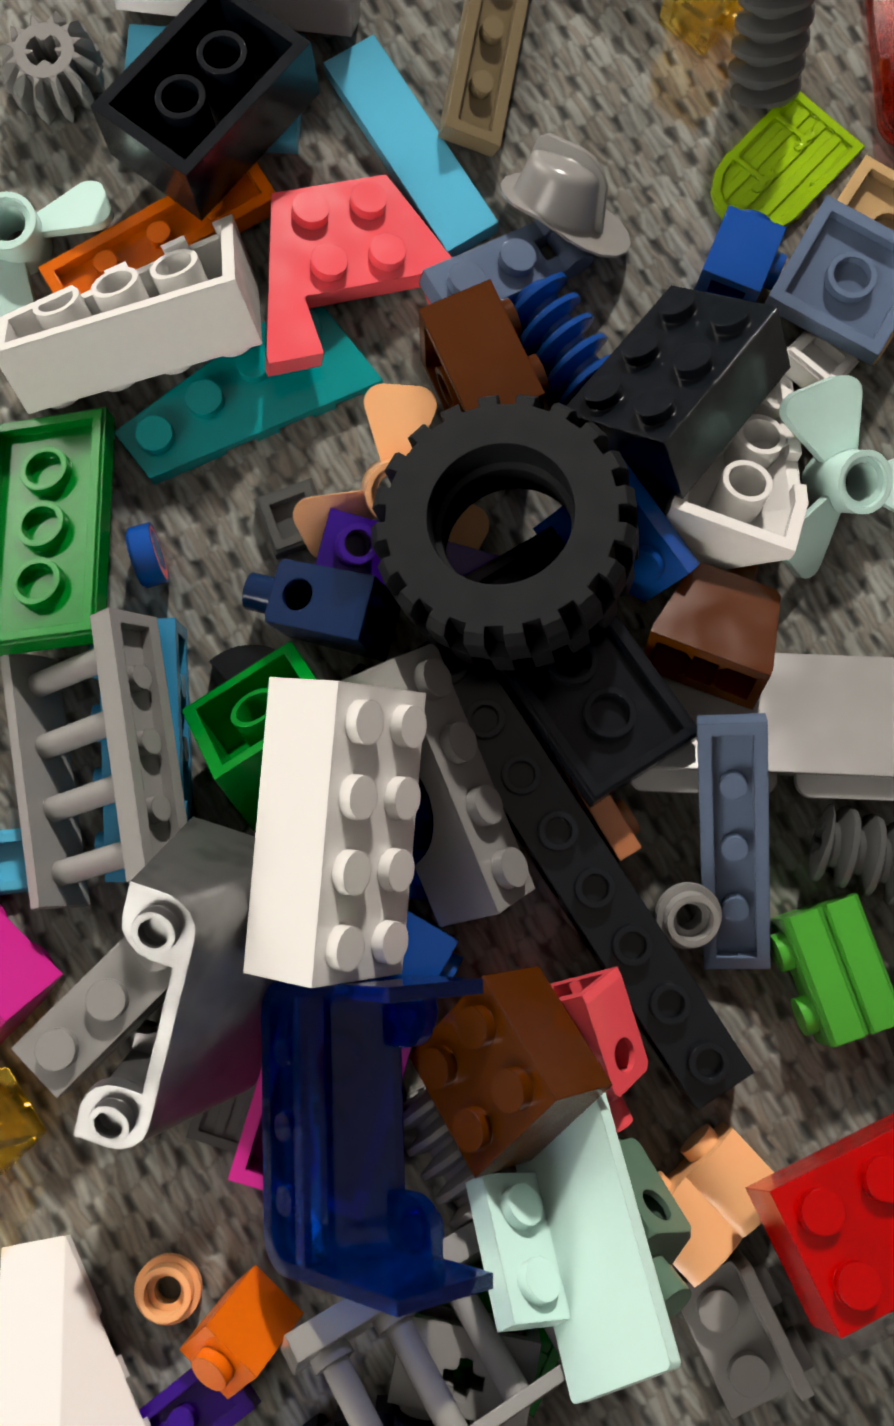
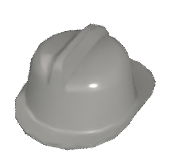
(569, 195)

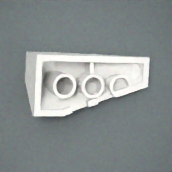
(750, 497)

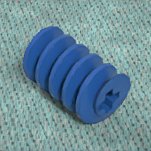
(558, 337)

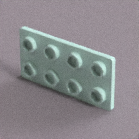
(576, 1258)

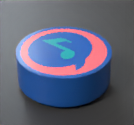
(146, 555)

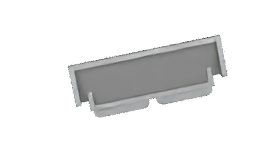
(825, 728)

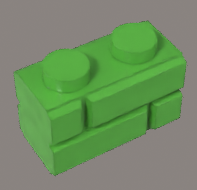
(834, 969)

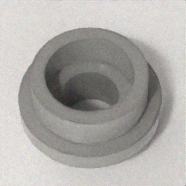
(703, 925)

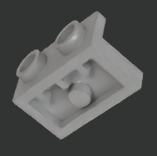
(743, 1338)

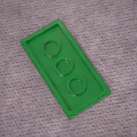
(54, 528)

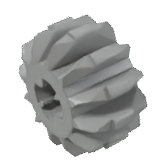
(51, 67)

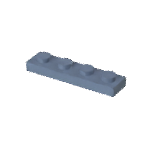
(735, 836)

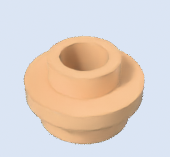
(156, 1306)

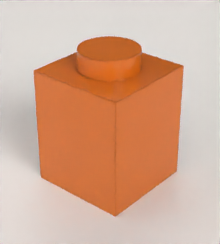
(241, 1333)

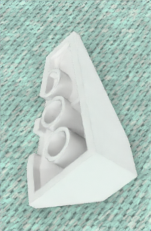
(53, 1343)

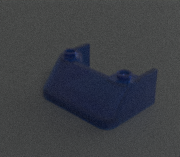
(337, 1143)

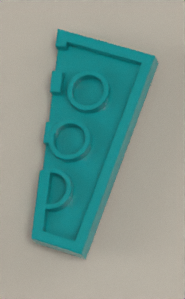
(237, 402)

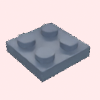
(841, 281)

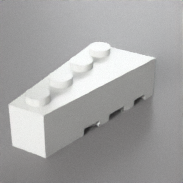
(135, 323)

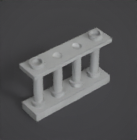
(140, 748)
(326, 1348)

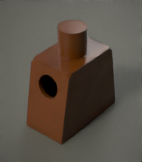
(718, 634)

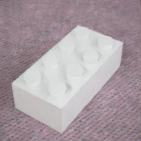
(334, 832)

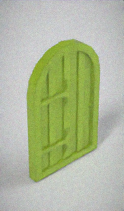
(784, 162)

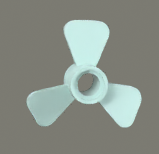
(75, 212)
(828, 425)

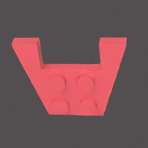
(333, 249)

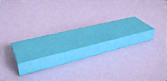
(410, 146)

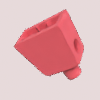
(608, 1025)

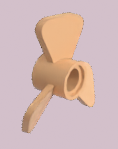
(393, 415)

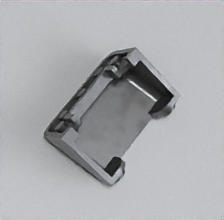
(192, 916)

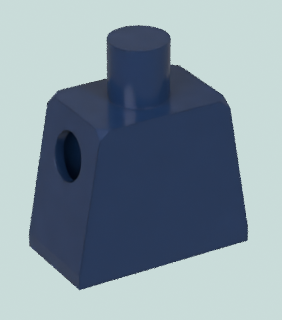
(326, 607)

